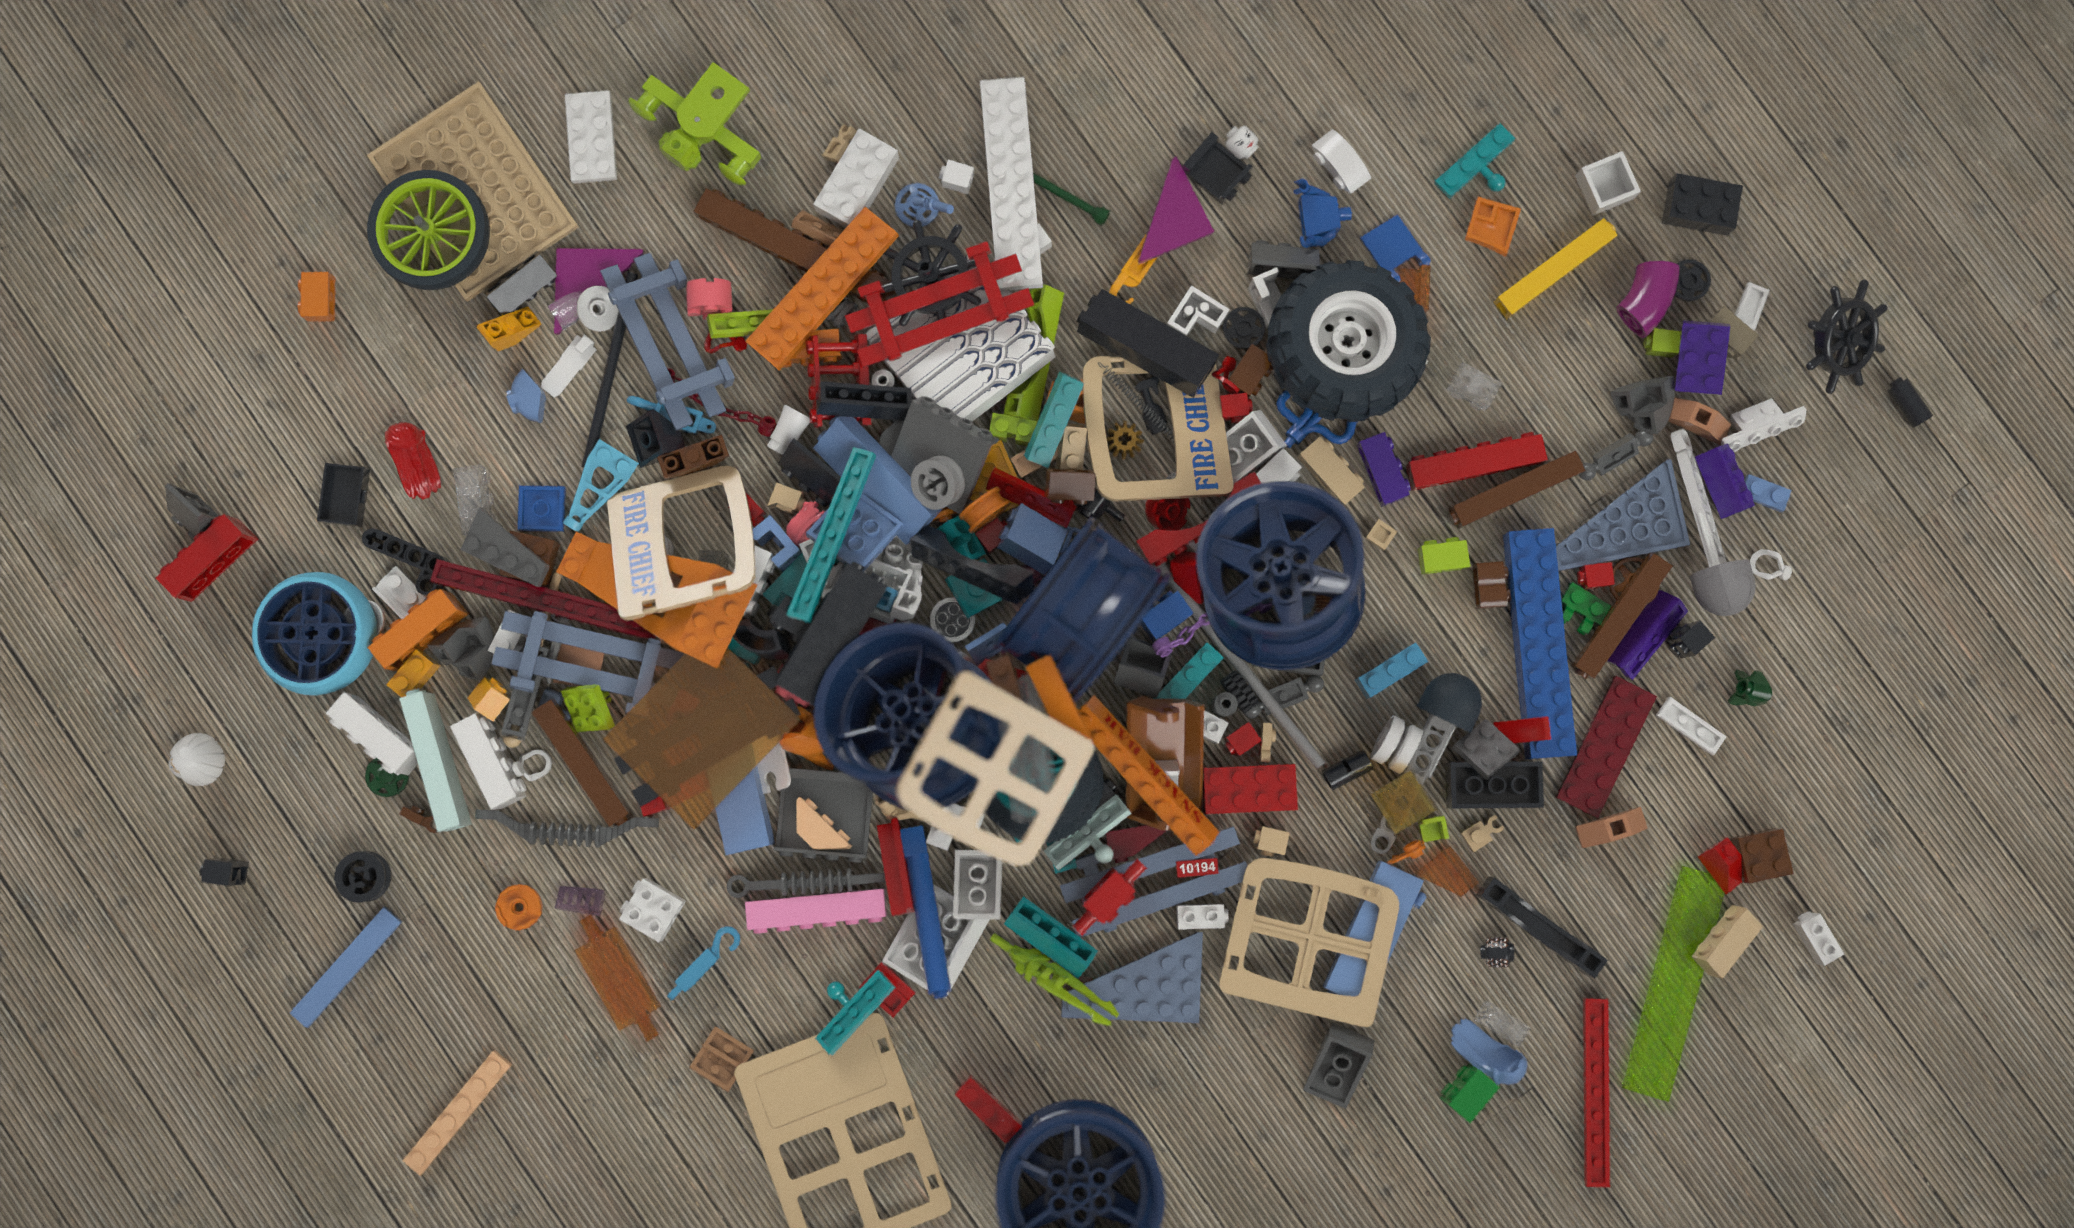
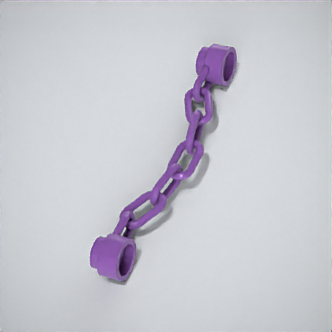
(1164, 647)

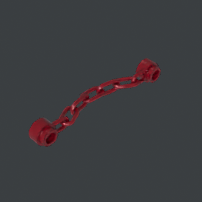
(765, 425)

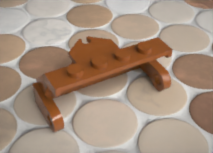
(1167, 732)

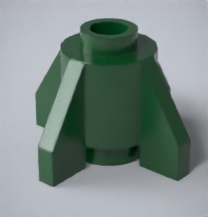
(1751, 689)

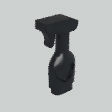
(1144, 387)

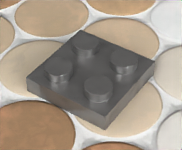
(1486, 749)

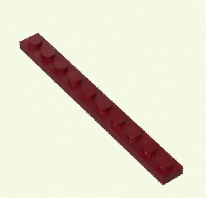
(535, 598)

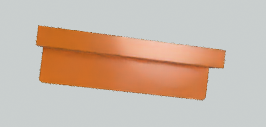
(1055, 695)

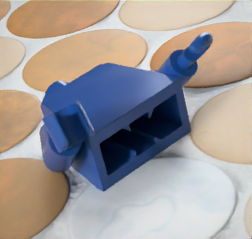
(1319, 215)

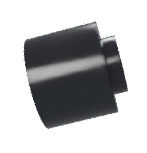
(1098, 507)

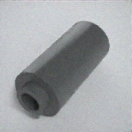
(1217, 708)

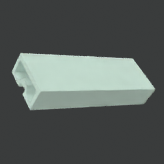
(435, 760)

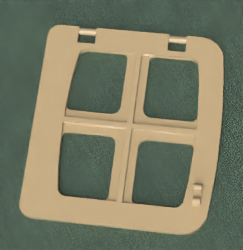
(994, 773)
(1311, 938)

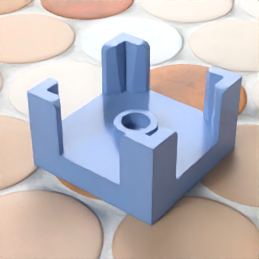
(766, 531)

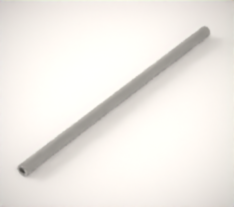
(1251, 679)

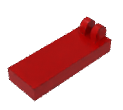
(1525, 729)

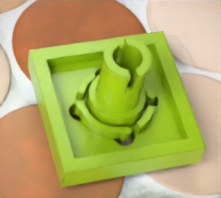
(588, 707)

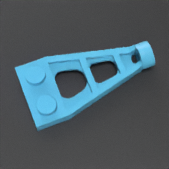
(613, 461)

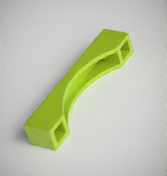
(1027, 398)

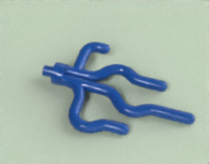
(1305, 425)

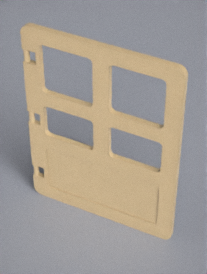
(808, 1090)

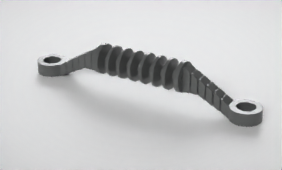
(531, 832)
(803, 882)

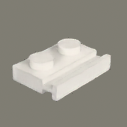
(398, 592)

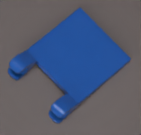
(1393, 245)

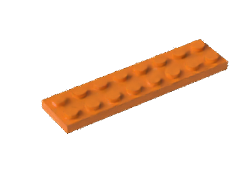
(822, 288)

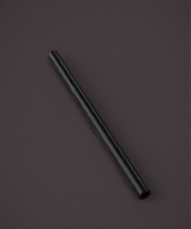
(607, 379)

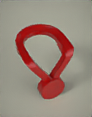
(738, 343)
(1227, 365)

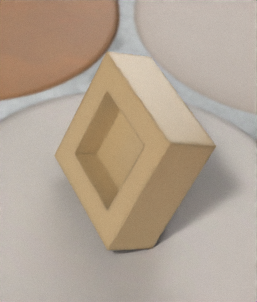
(1381, 534)

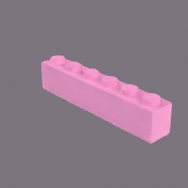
(816, 909)

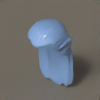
(1488, 1055)

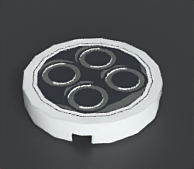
(951, 620)

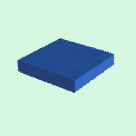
(541, 508)

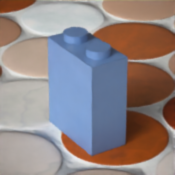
(1032, 538)

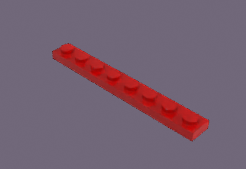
(1596, 1092)

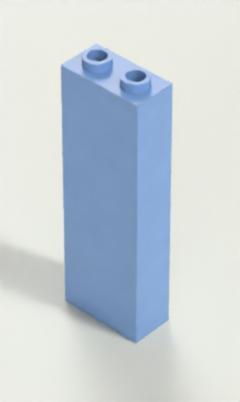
(887, 482)
(745, 817)
(1348, 971)

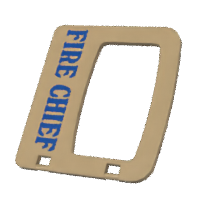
(1198, 433)
(640, 547)

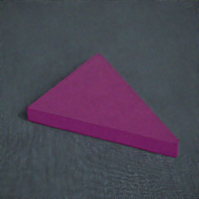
(1176, 218)
(581, 269)

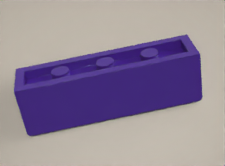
(1648, 633)

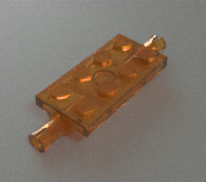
(617, 978)

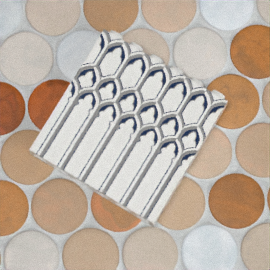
(974, 366)

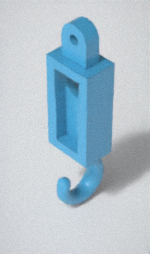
(699, 425)
(703, 962)

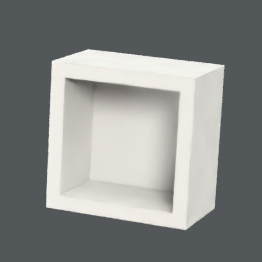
(1607, 183)

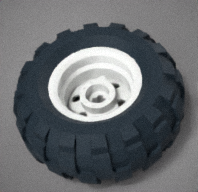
(1375, 303)

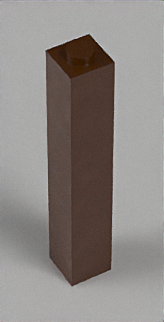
(1516, 490)
(1621, 616)
(582, 763)

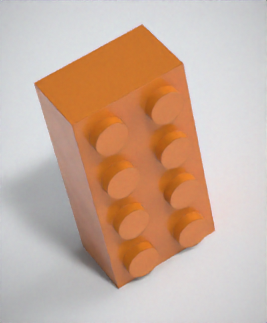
(417, 629)

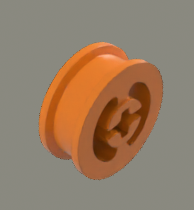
(984, 509)

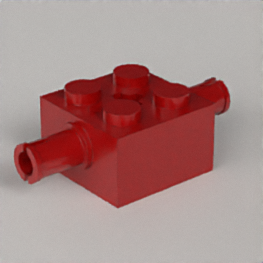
(1108, 896)

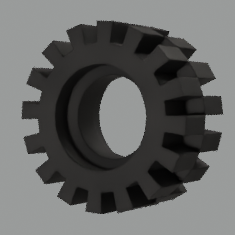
(1236, 685)

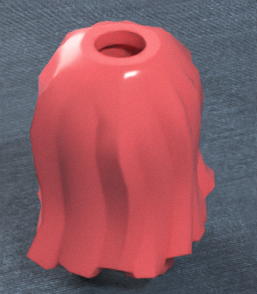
(802, 522)

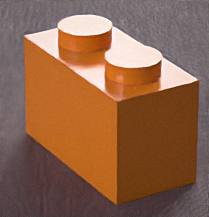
(317, 296)

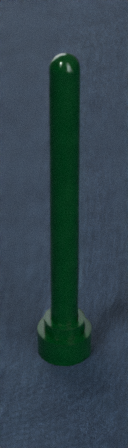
(1099, 214)

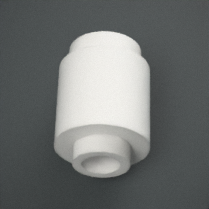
(881, 375)

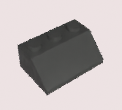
(1289, 260)

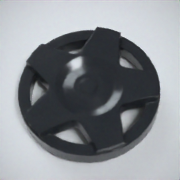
(1691, 281)
(1243, 327)

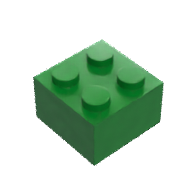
(1469, 1092)

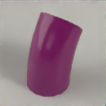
(1649, 296)

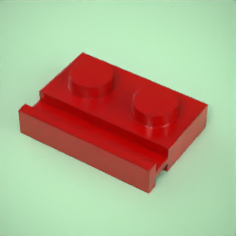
(899, 996)

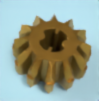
(1131, 445)

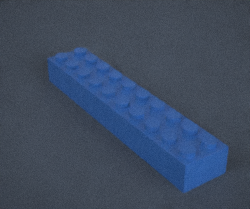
(1540, 639)

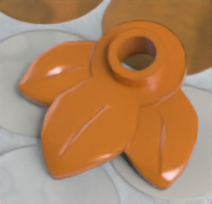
(1411, 850)

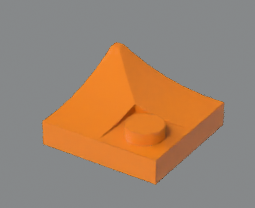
(1492, 225)

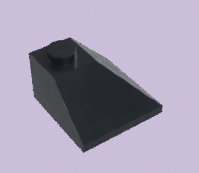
(652, 437)

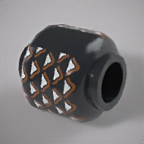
(1498, 952)

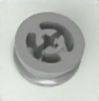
(946, 491)

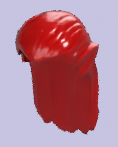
(412, 459)

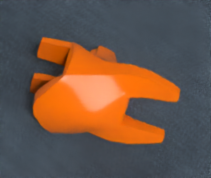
(804, 741)

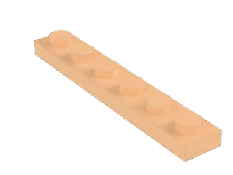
(457, 1112)

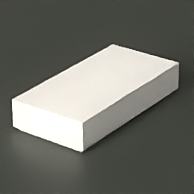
(1752, 304)

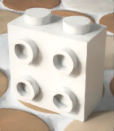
(651, 909)

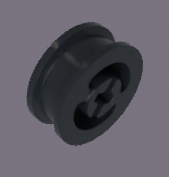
(350, 884)

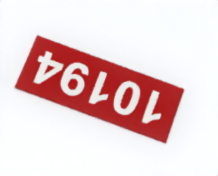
(1197, 867)

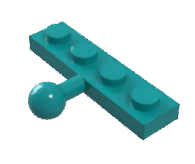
(1476, 162)
(854, 1010)

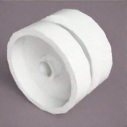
(1396, 744)

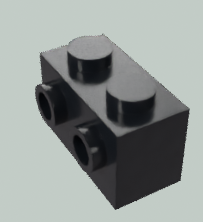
(1689, 639)

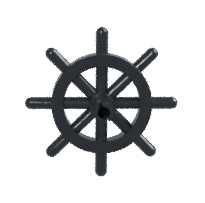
(927, 271)
(1846, 336)

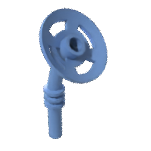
(920, 204)

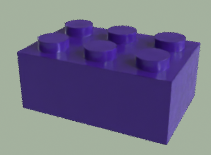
(1702, 357)

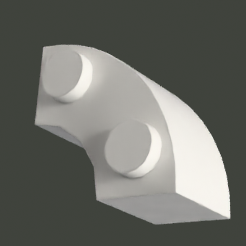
(1341, 161)

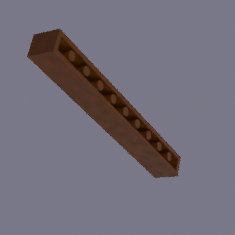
(771, 236)

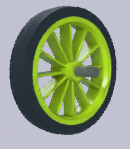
(428, 229)

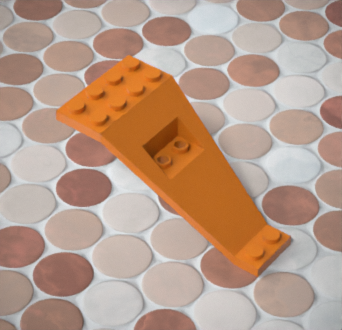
(695, 629)

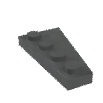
(503, 550)

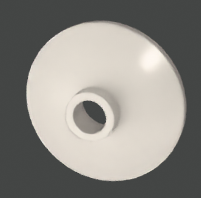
(606, 314)

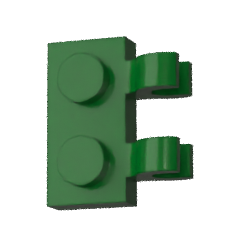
(1586, 605)

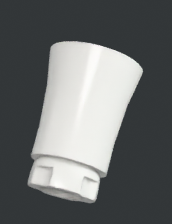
(789, 426)

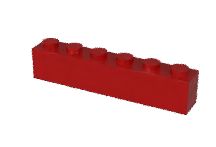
(1477, 461)

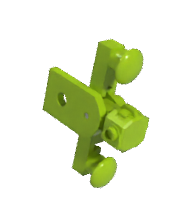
(701, 121)

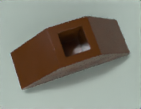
(693, 457)

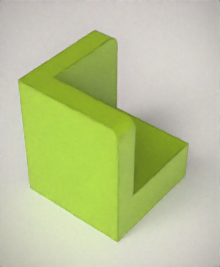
(1433, 828)

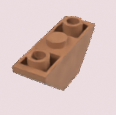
(1699, 420)
(1611, 828)

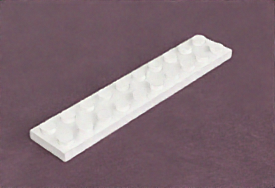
(1011, 180)

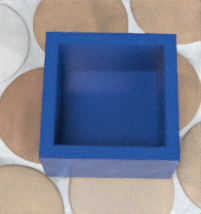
(1166, 615)

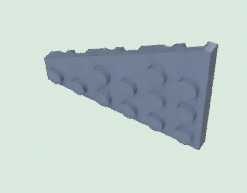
(1152, 988)

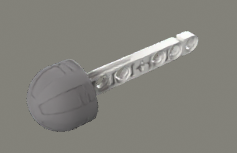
(1723, 586)

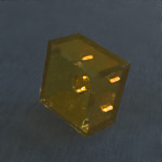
(1404, 801)

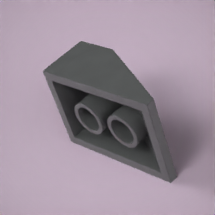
(188, 509)
(1339, 1065)

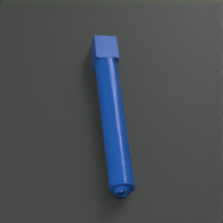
(926, 911)

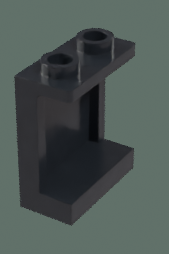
(1217, 169)

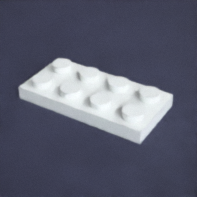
(590, 137)

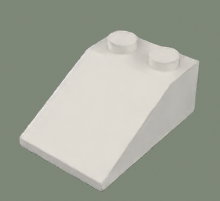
(1252, 444)
(977, 885)

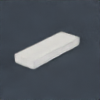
(1691, 726)

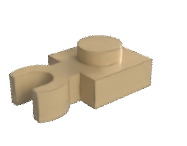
(839, 145)
(1267, 736)
(1479, 835)

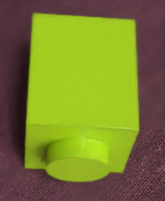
(1662, 343)

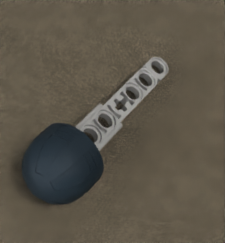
(1451, 703)

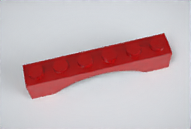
(1162, 543)

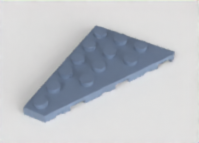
(1636, 523)

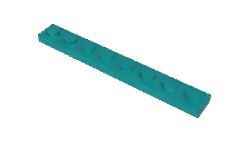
(831, 535)

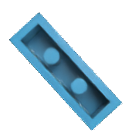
(1391, 670)

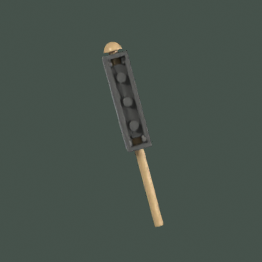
(522, 702)

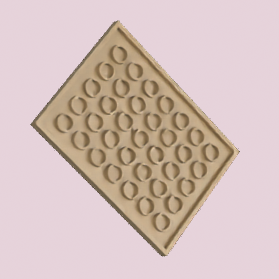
(481, 149)

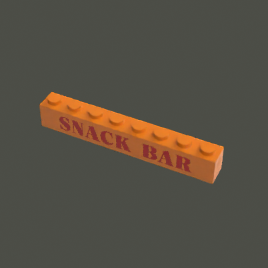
(1147, 777)

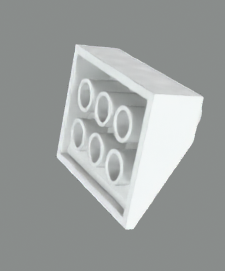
(958, 939)

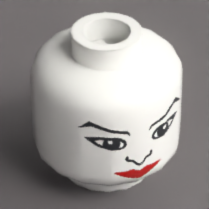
(1241, 142)

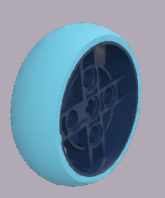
(316, 591)

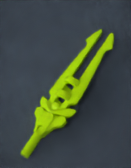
(1033, 963)

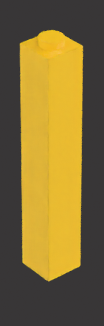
(1555, 268)

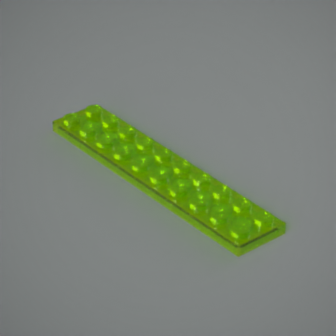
(1673, 986)

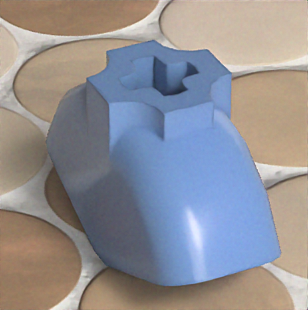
(526, 397)

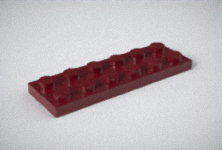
(1606, 746)

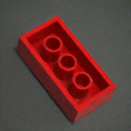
(206, 558)
(1249, 789)

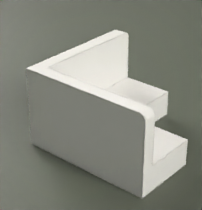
(1265, 293)

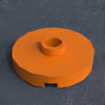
(508, 913)

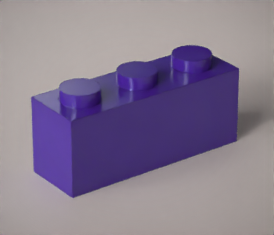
(1383, 469)
(1724, 481)

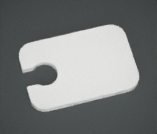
(777, 763)

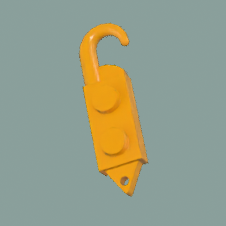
(1132, 272)

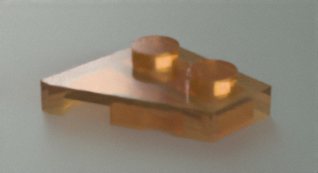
(1448, 872)

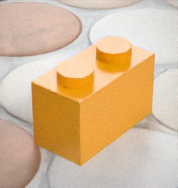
(413, 673)
(489, 698)

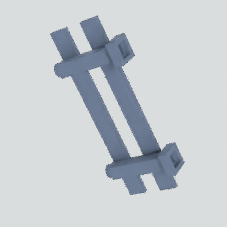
(699, 380)
(531, 664)
(1154, 863)

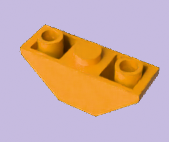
(509, 328)

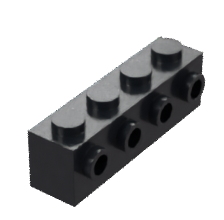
(863, 401)

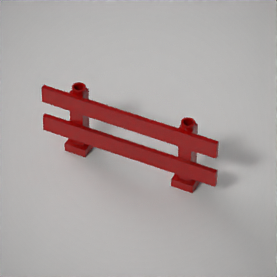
(984, 275)

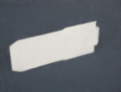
(568, 365)

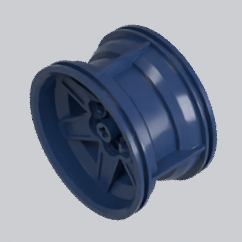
(1270, 511)
(1084, 608)
(865, 676)
(1075, 1119)

